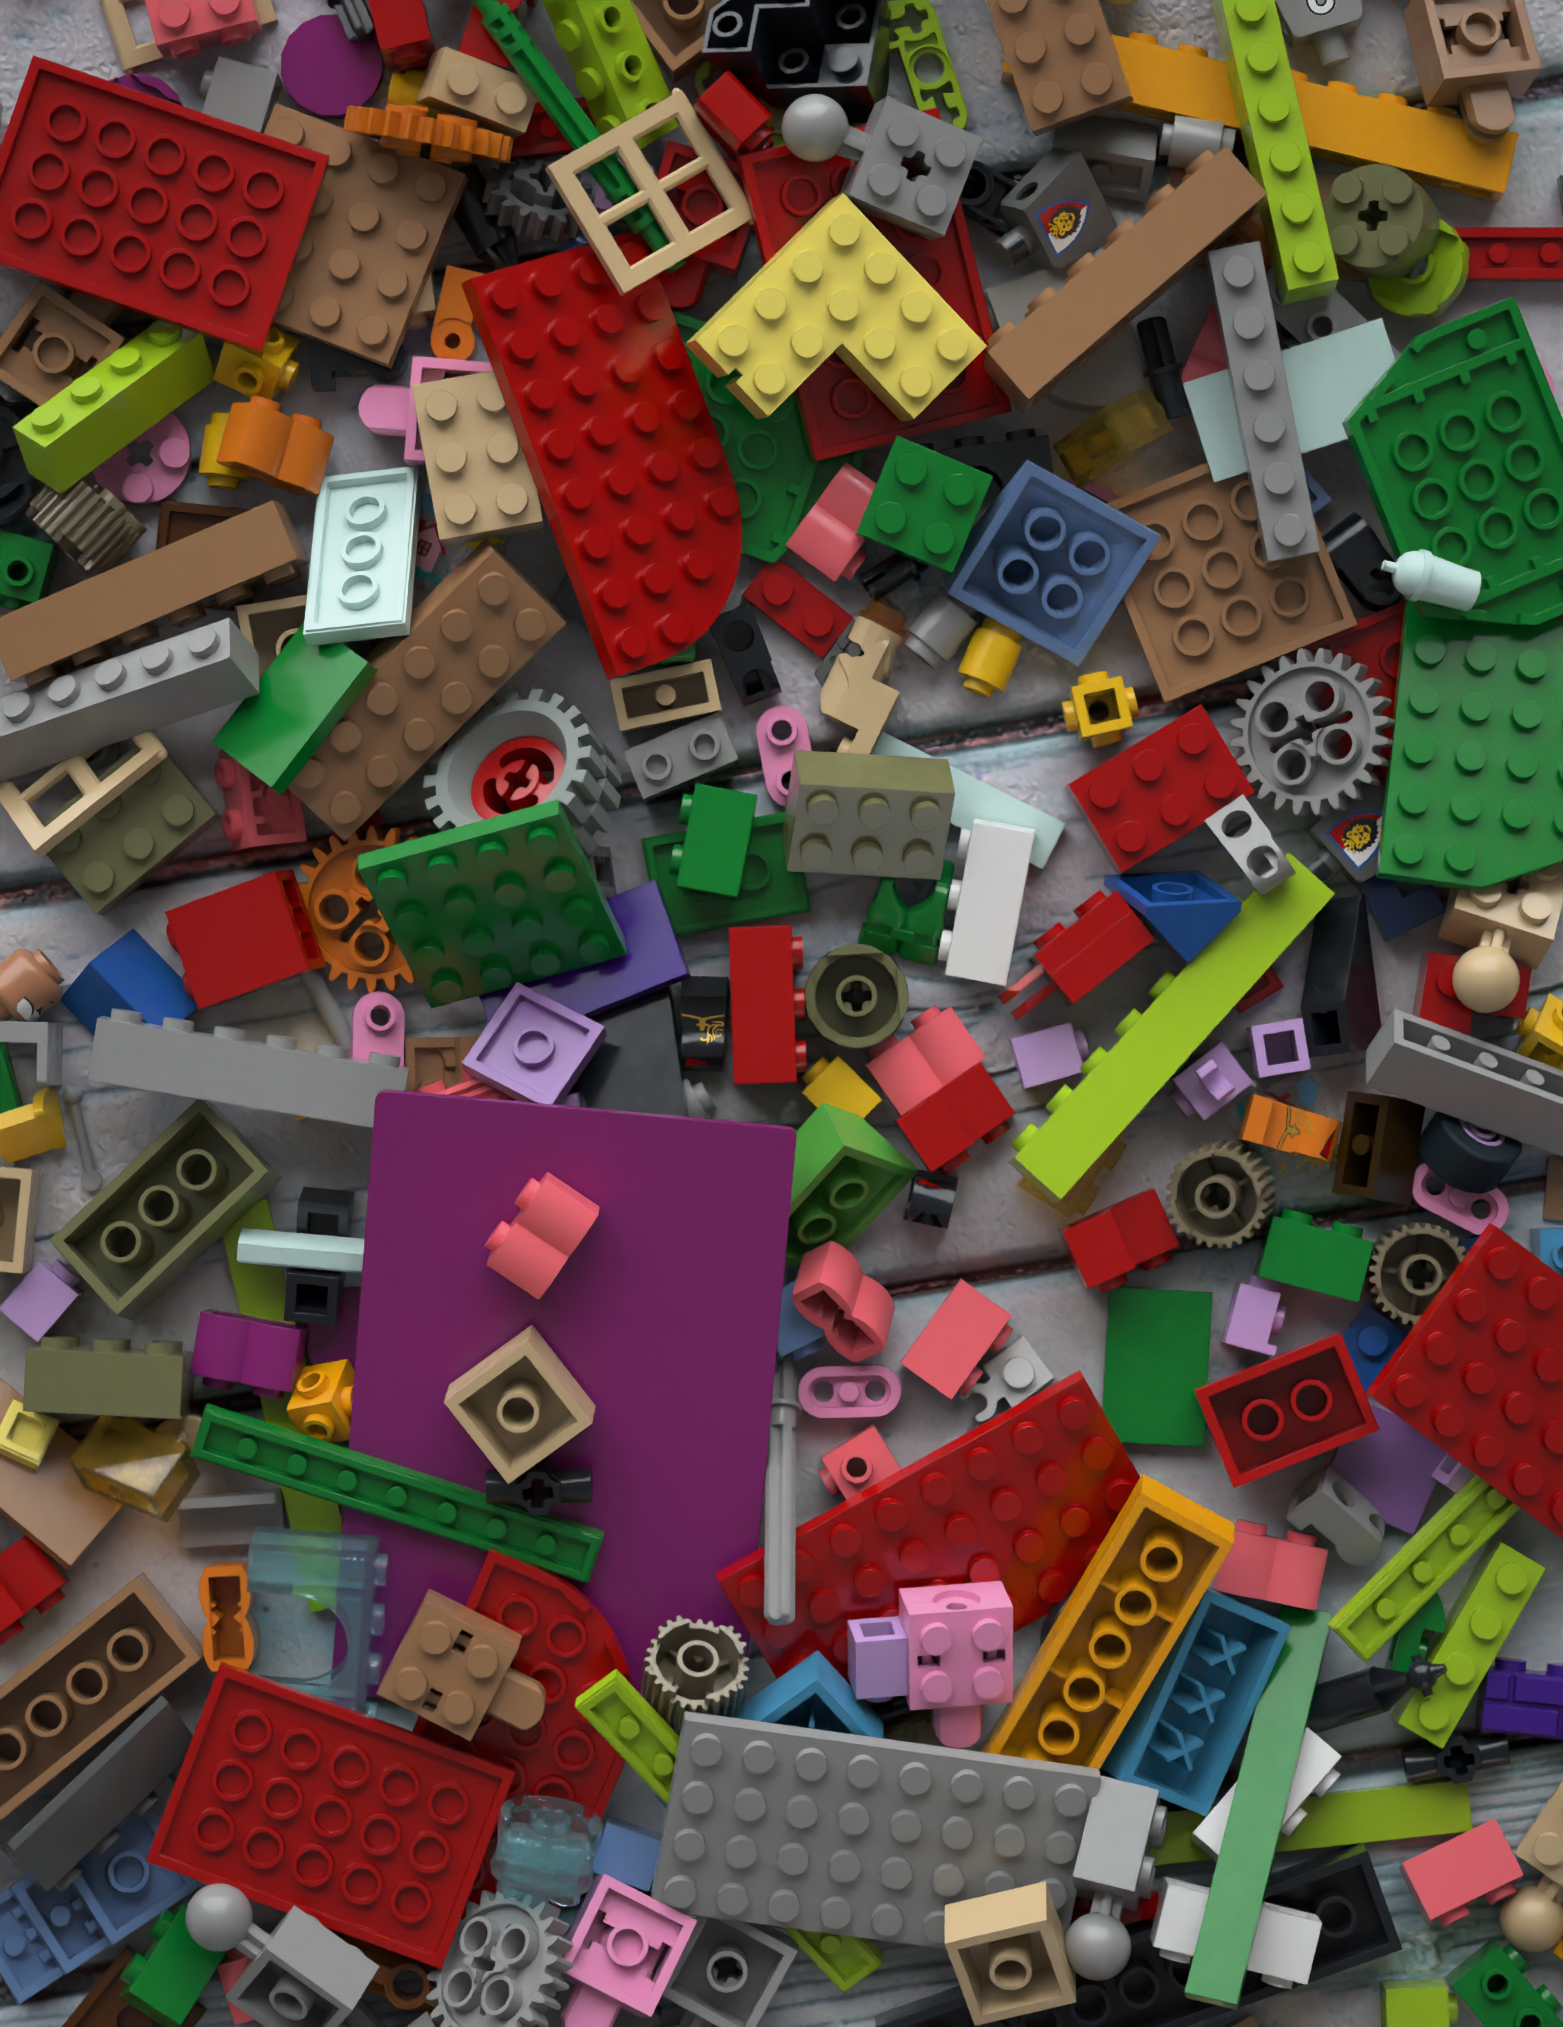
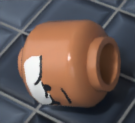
(28, 985)

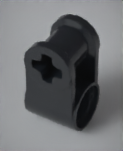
(986, 207)
(1357, 557)

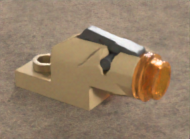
(854, 676)

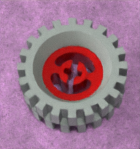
(502, 759)

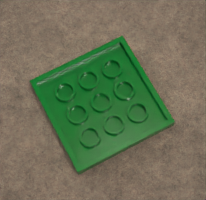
(493, 904)

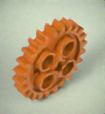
(447, 136)
(339, 875)

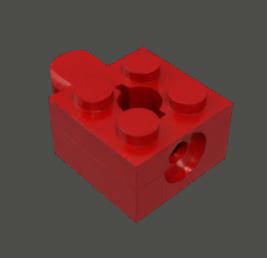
(696, 204)
(1083, 953)

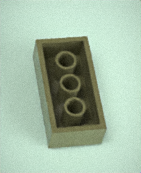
(165, 1209)

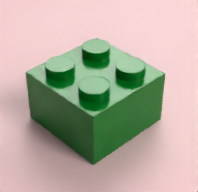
(924, 505)

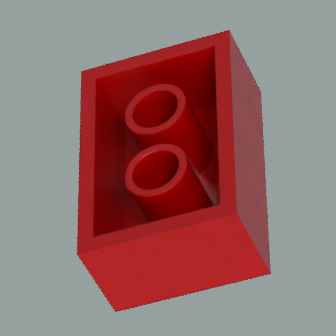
(1158, 789)
(766, 1004)
(1286, 1409)

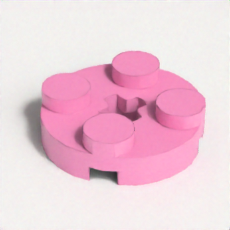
(158, 480)

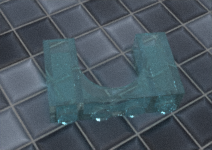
(343, 1576)

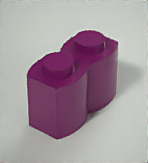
(249, 1352)

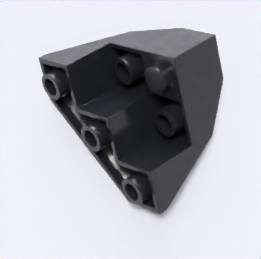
(804, 49)

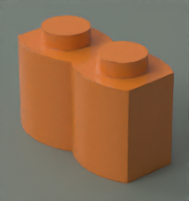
(275, 447)
(231, 1627)

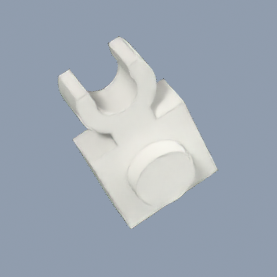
(1013, 1375)

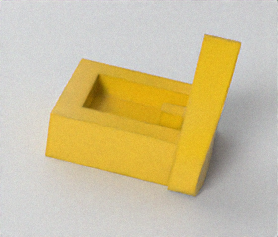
(33, 1127)

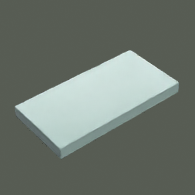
(1324, 387)
(363, 556)

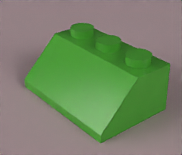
(840, 1180)

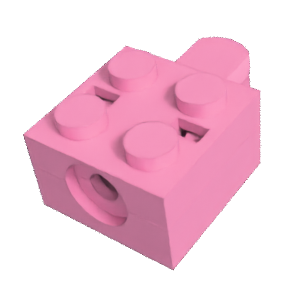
(392, 411)
(963, 1654)
(615, 1951)

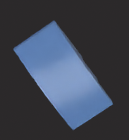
(109, 1900)

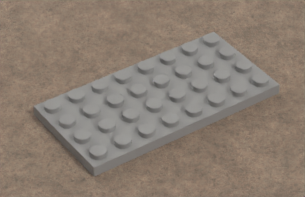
(859, 1829)

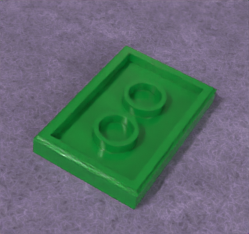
(296, 709)
(766, 886)
(1153, 1362)

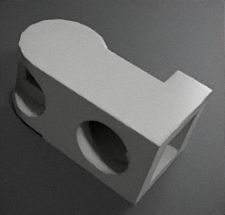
(1251, 846)
(1339, 1515)

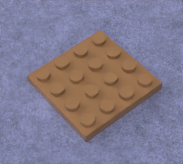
(366, 239)
(1208, 598)

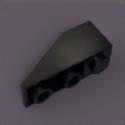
(1340, 981)

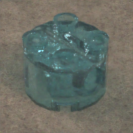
(545, 1849)

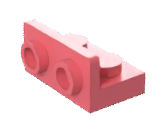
(254, 810)

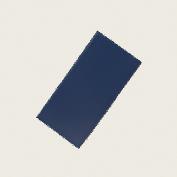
(1395, 913)

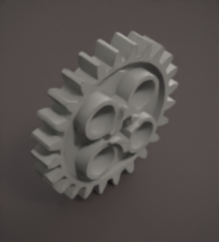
(1299, 690)
(502, 1964)

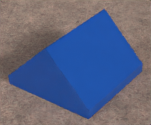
(1177, 907)
(128, 978)

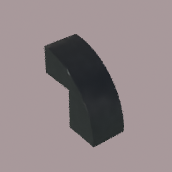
(312, 1293)

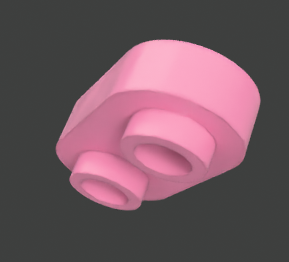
(777, 754)
(369, 1037)
(1456, 1204)
(849, 1391)

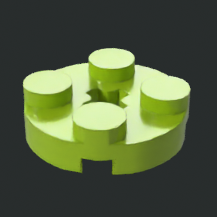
(1433, 290)

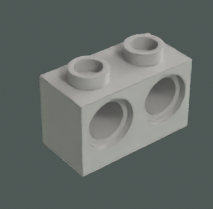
(681, 757)

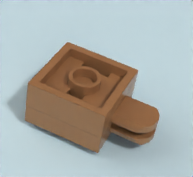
(1473, 58)
(62, 344)
(461, 1675)

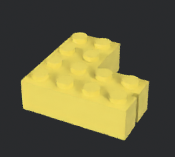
(840, 293)

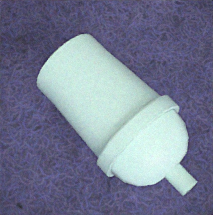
(1434, 580)

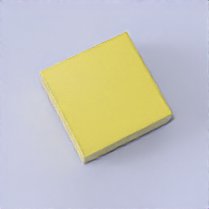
(26, 1435)

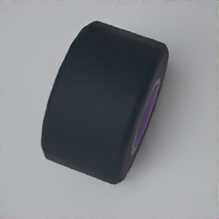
(1467, 1155)

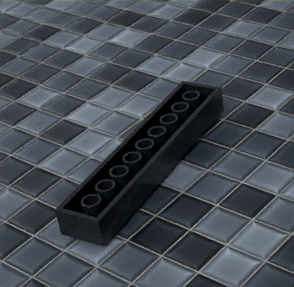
(1151, 1989)

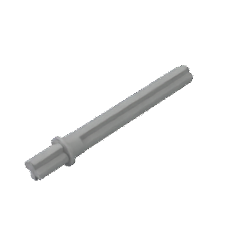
(781, 1498)

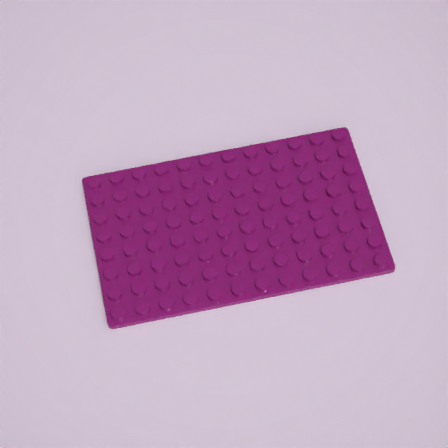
(654, 1315)

